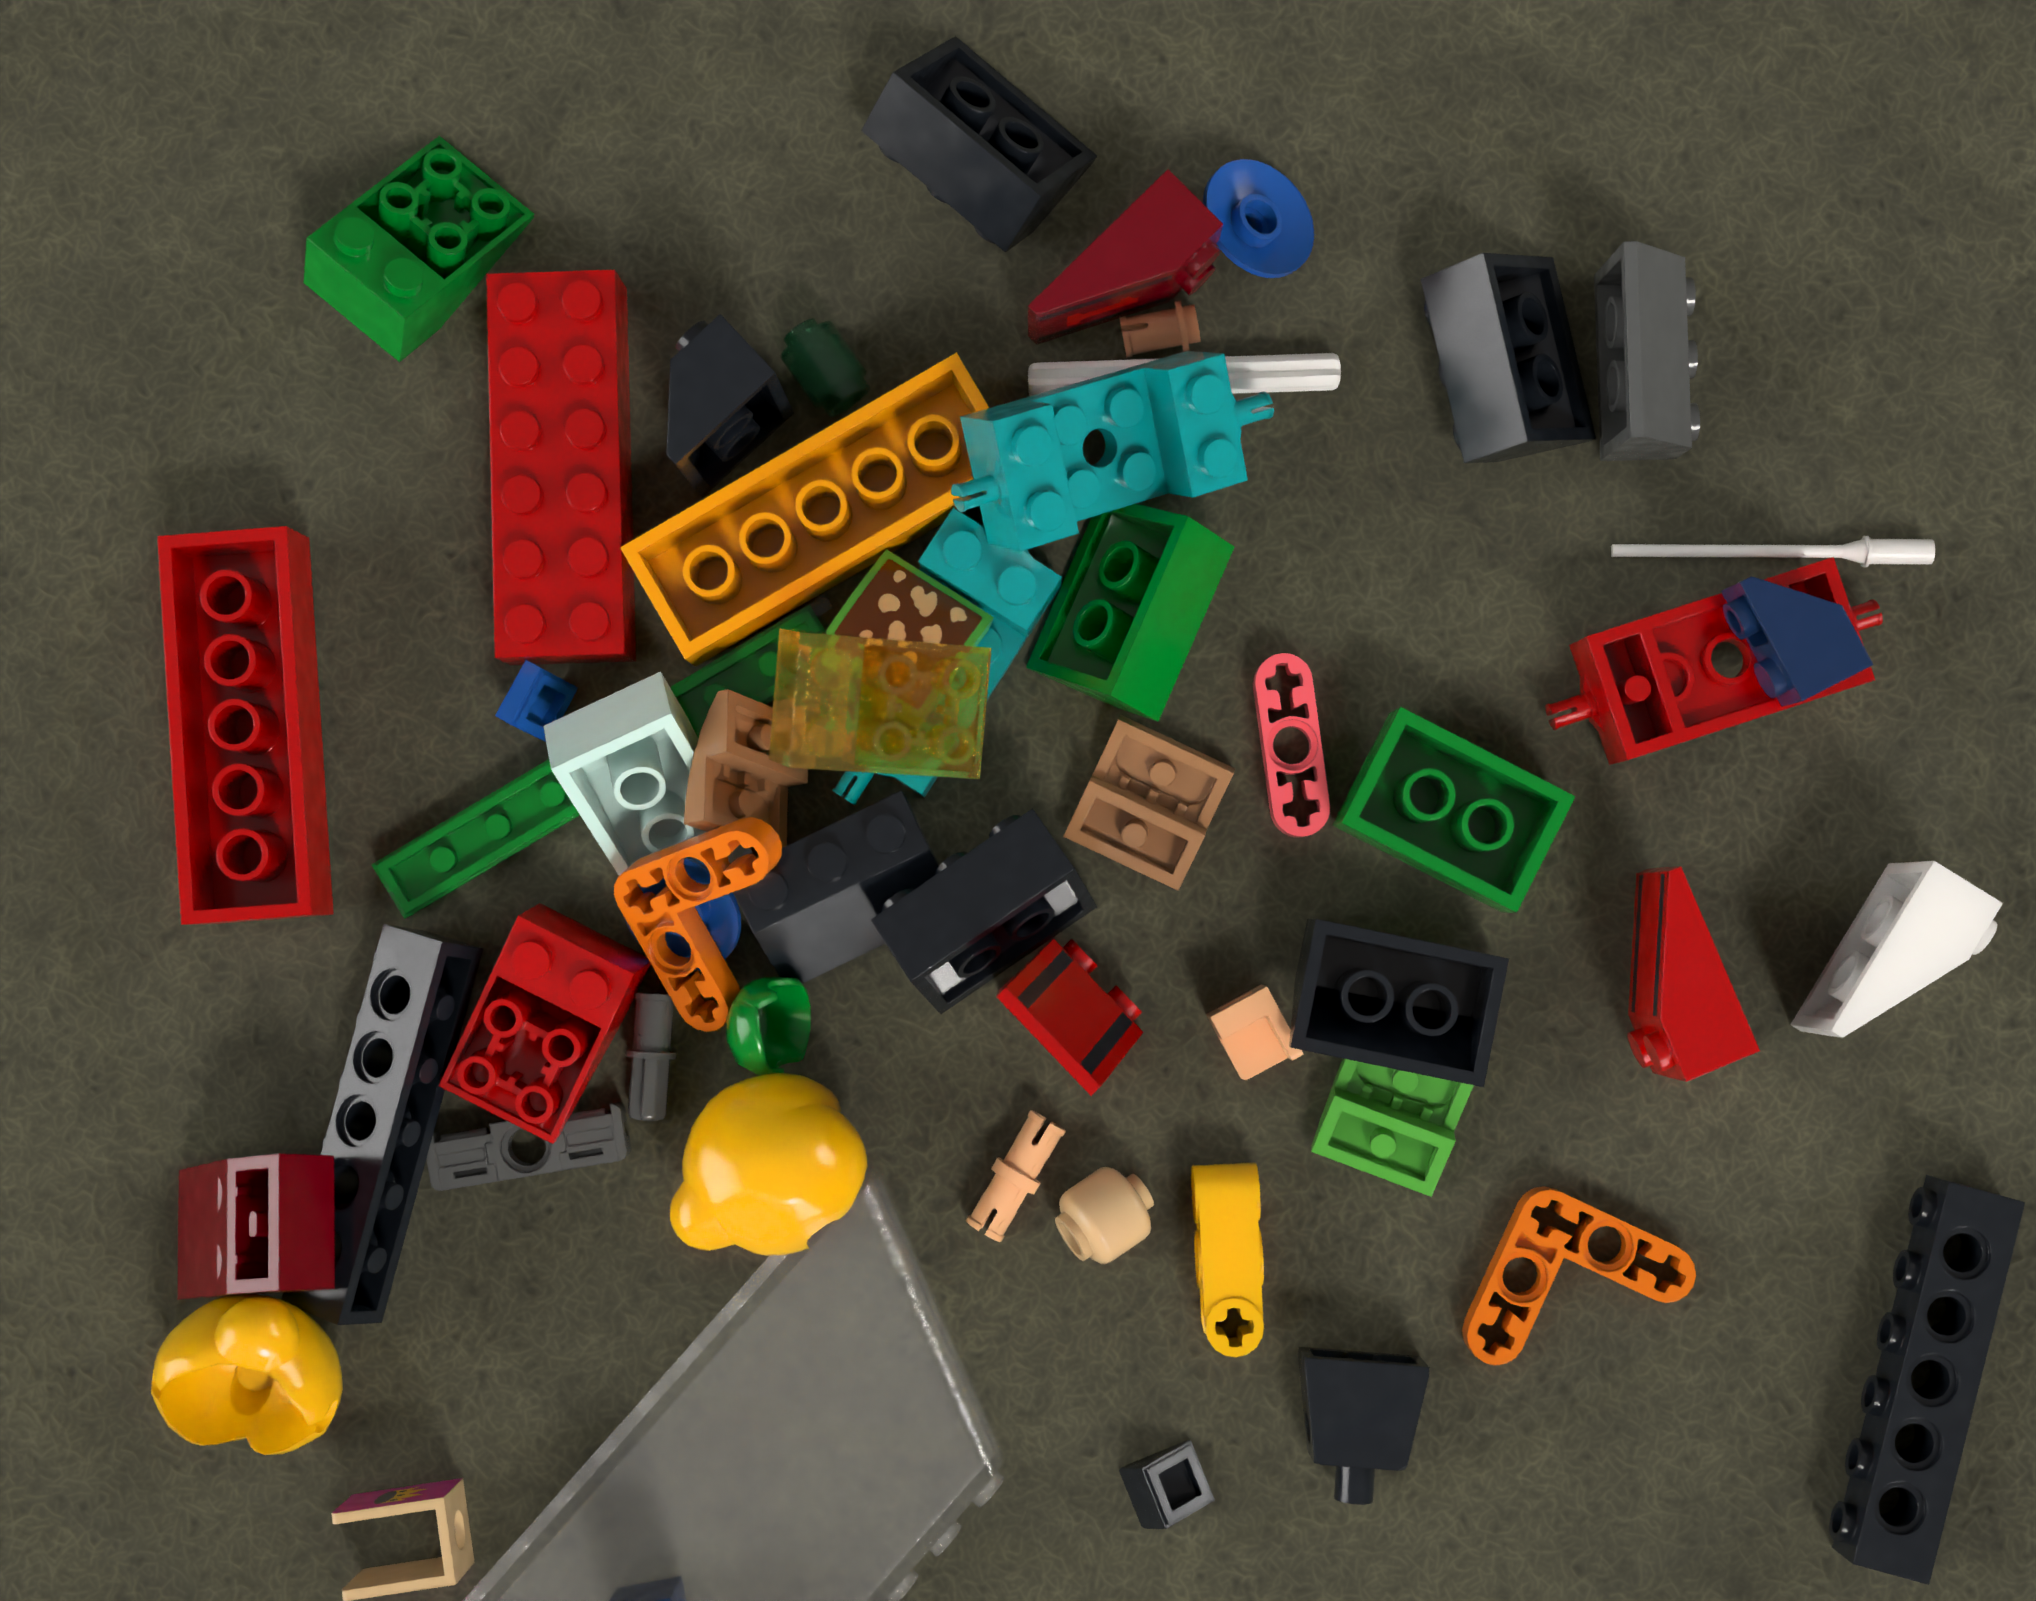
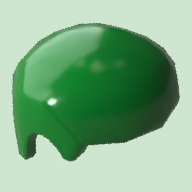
(769, 1024)

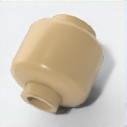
(1105, 1215)

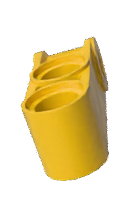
(1228, 1252)

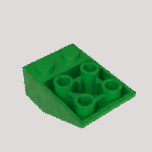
(413, 247)

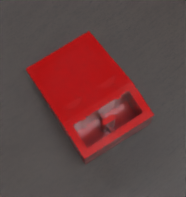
(544, 1021)

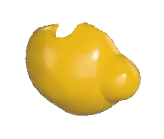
(767, 1167)
(248, 1373)

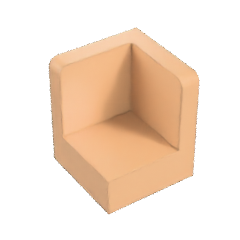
(1253, 1032)

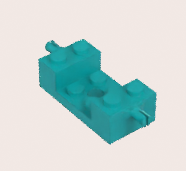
(1163, 429)
(997, 581)

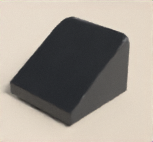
(1167, 1486)

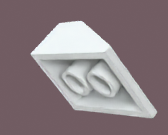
(1903, 938)

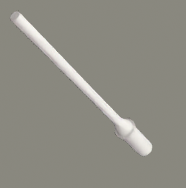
(1863, 551)

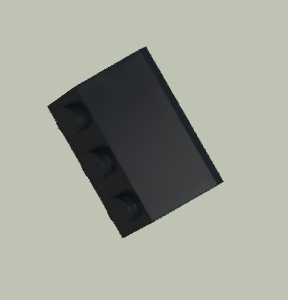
(977, 142)
(1507, 357)
(719, 403)
(830, 884)
(983, 911)
(1396, 1002)

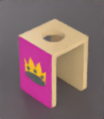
(455, 1542)

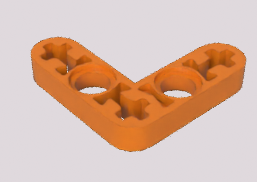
(675, 912)
(1547, 1254)

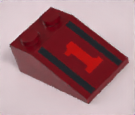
(1134, 265)

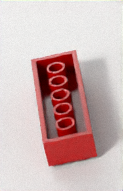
(560, 467)
(244, 726)

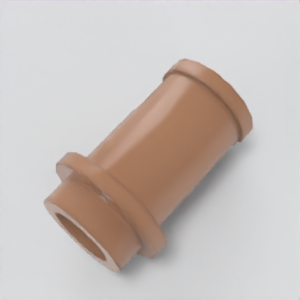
(1160, 330)

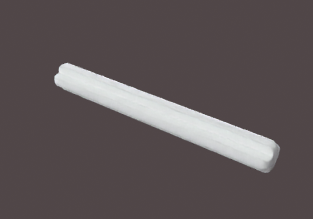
(1245, 373)

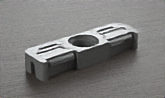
(488, 1157)

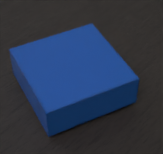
(535, 700)

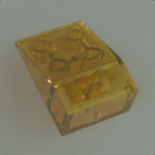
(879, 704)

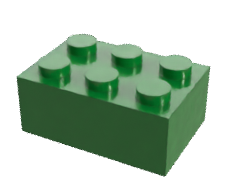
(1453, 811)

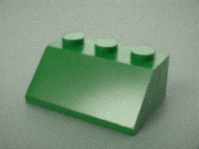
(1131, 607)

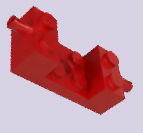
(1656, 679)

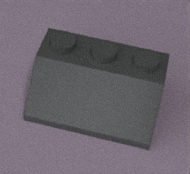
(1645, 355)

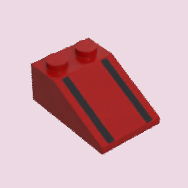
(1679, 988)
(1072, 1013)

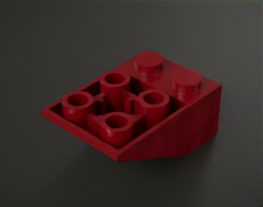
(256, 1226)

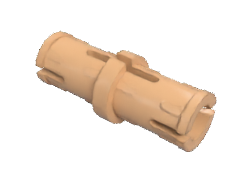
(1015, 1176)

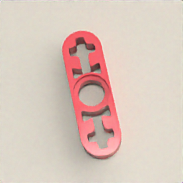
(1299, 696)

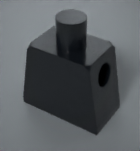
(1360, 1414)

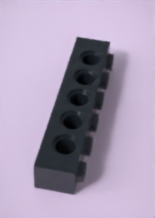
(389, 1113)
(1940, 1410)

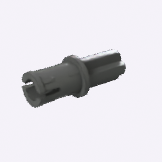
(650, 1056)

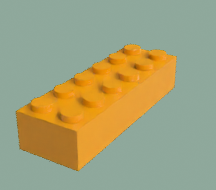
(810, 514)

